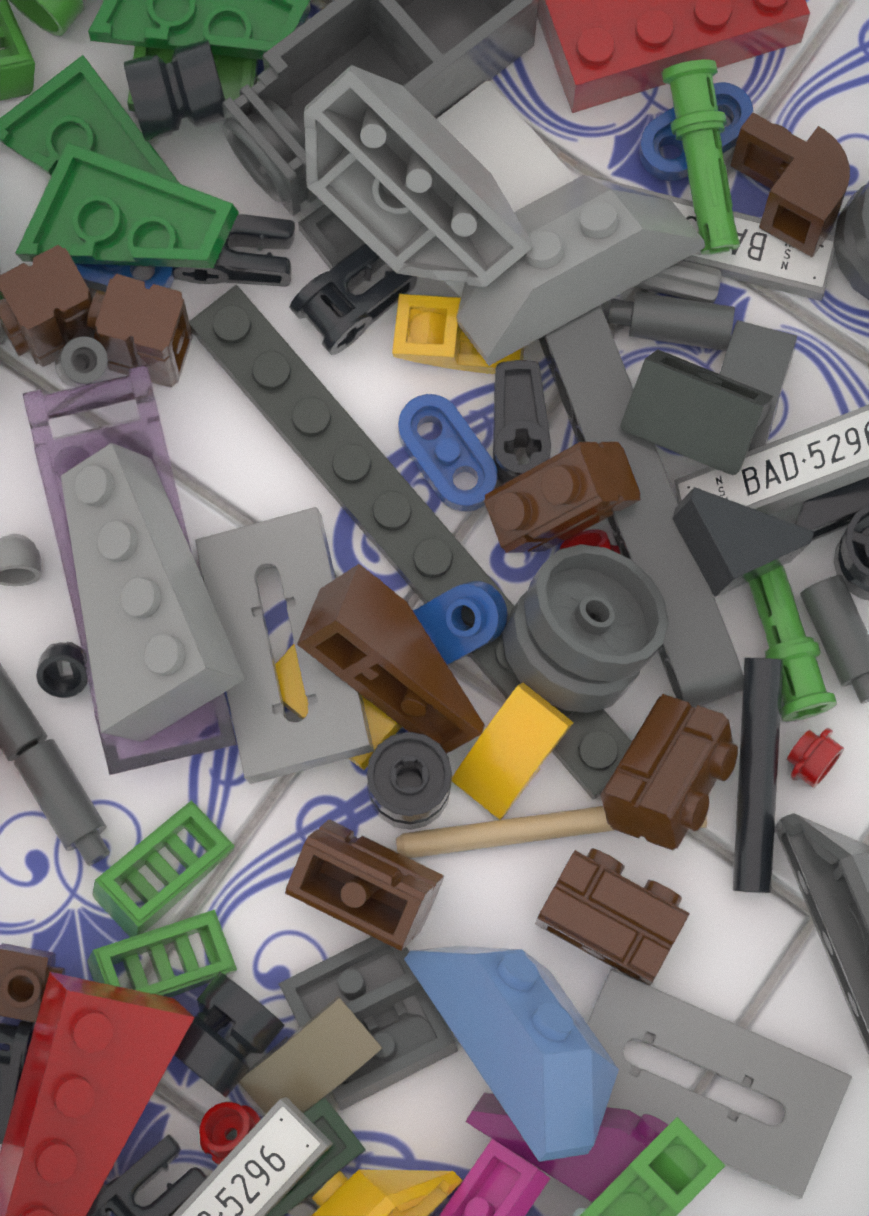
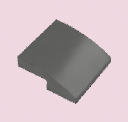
(386, 1001)

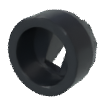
(50, 670)

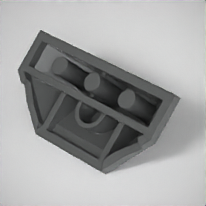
(835, 887)

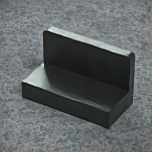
(695, 411)

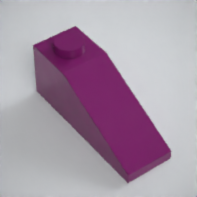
(617, 1145)

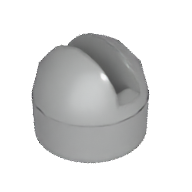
(19, 561)

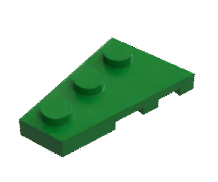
(231, 26)
(79, 111)
(125, 216)

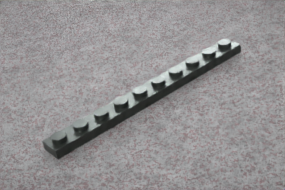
(379, 501)

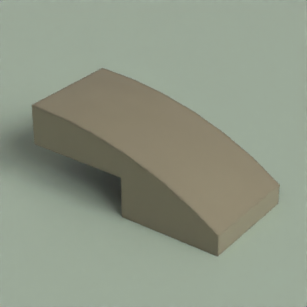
(312, 1059)

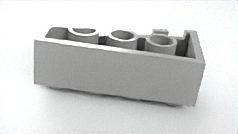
(142, 598)

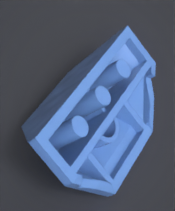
(523, 1042)

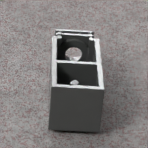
(425, 45)

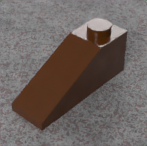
(387, 657)

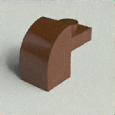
(803, 176)

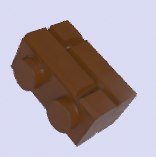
(44, 305)
(142, 328)
(562, 497)
(669, 772)
(364, 884)
(613, 916)

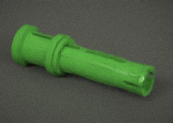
(699, 129)
(802, 681)

